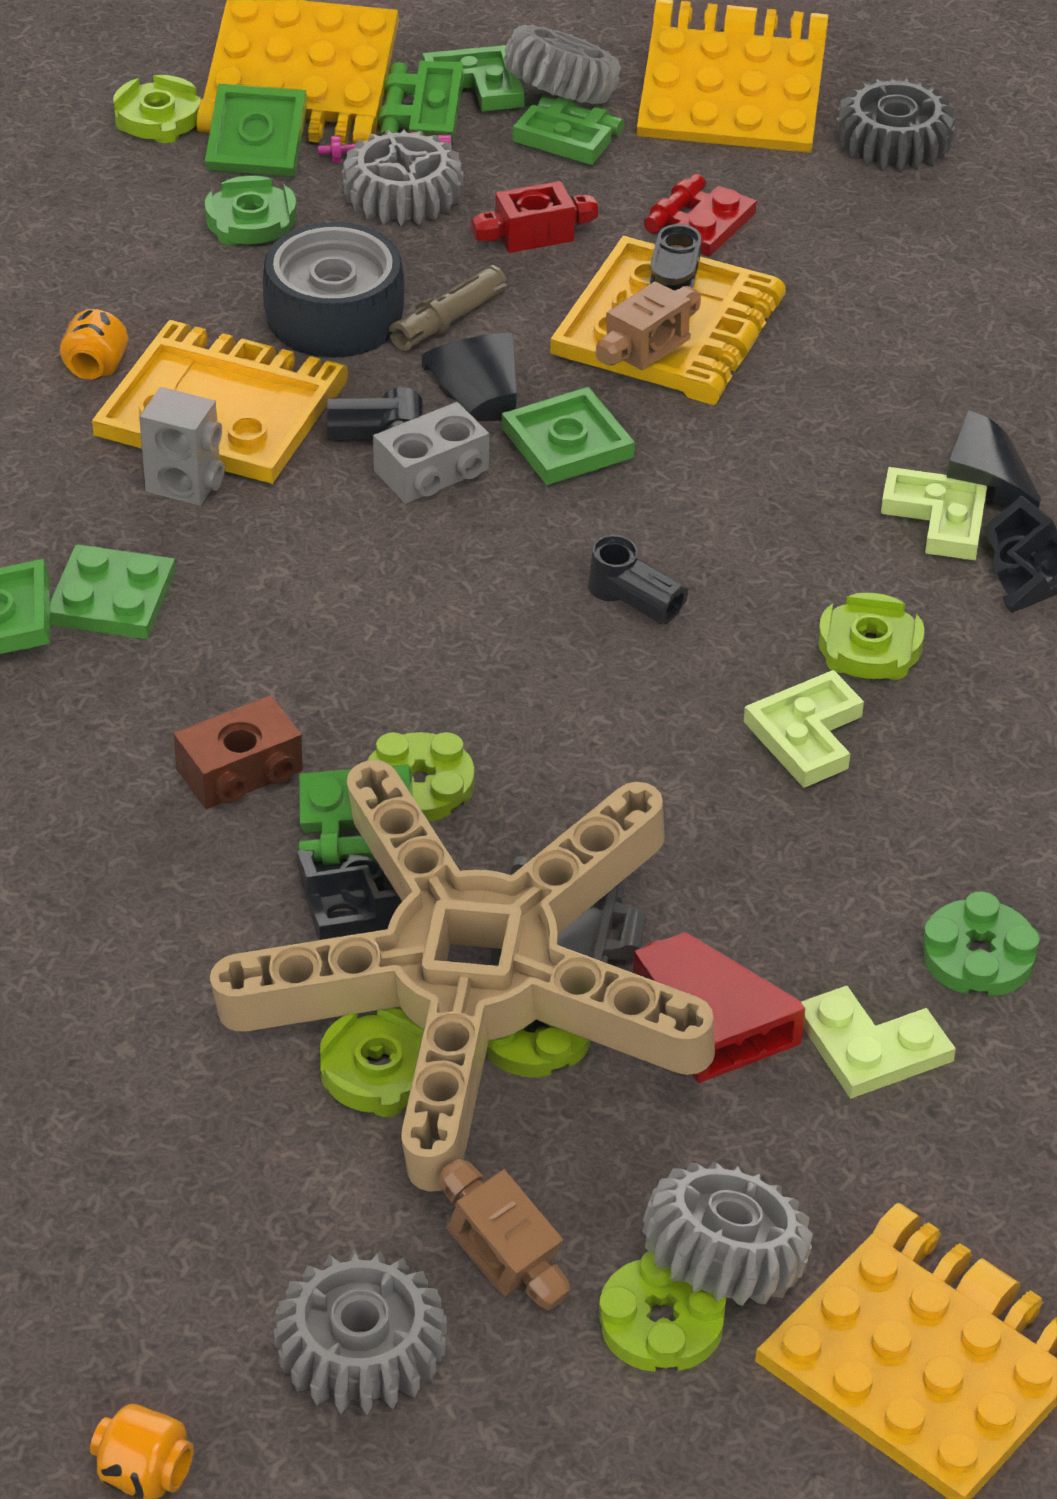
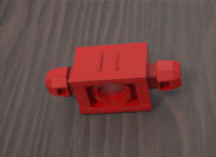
(534, 217)

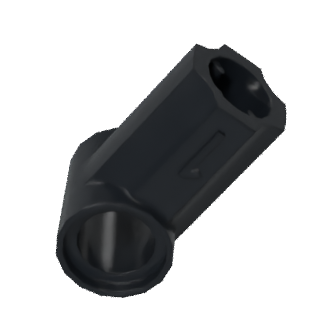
(368, 416)
(621, 575)

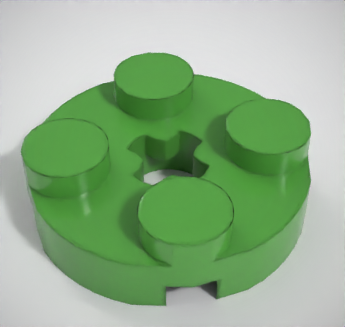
(232, 221)
(982, 919)

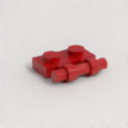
(712, 214)

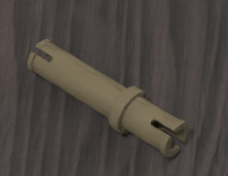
(435, 315)

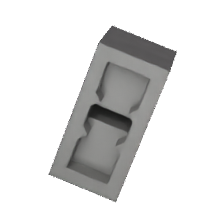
(181, 446)
(431, 452)

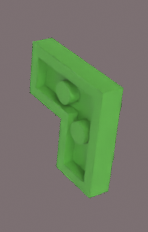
(487, 75)

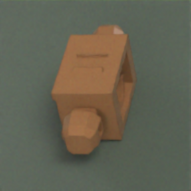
(648, 325)
(504, 1233)

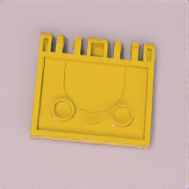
(311, 46)
(732, 82)
(721, 330)
(256, 394)
(921, 1363)

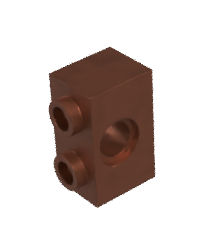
(238, 752)

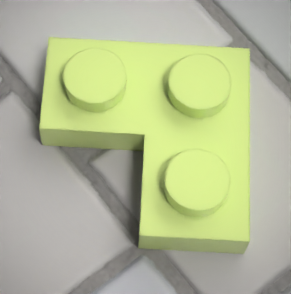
(948, 503)
(799, 724)
(872, 1055)

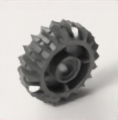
(895, 123)

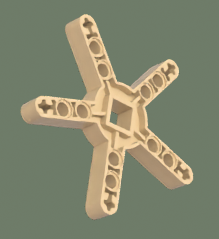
(468, 1002)

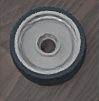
(333, 289)

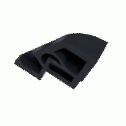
(477, 374)
(990, 459)
(1024, 554)
(352, 886)

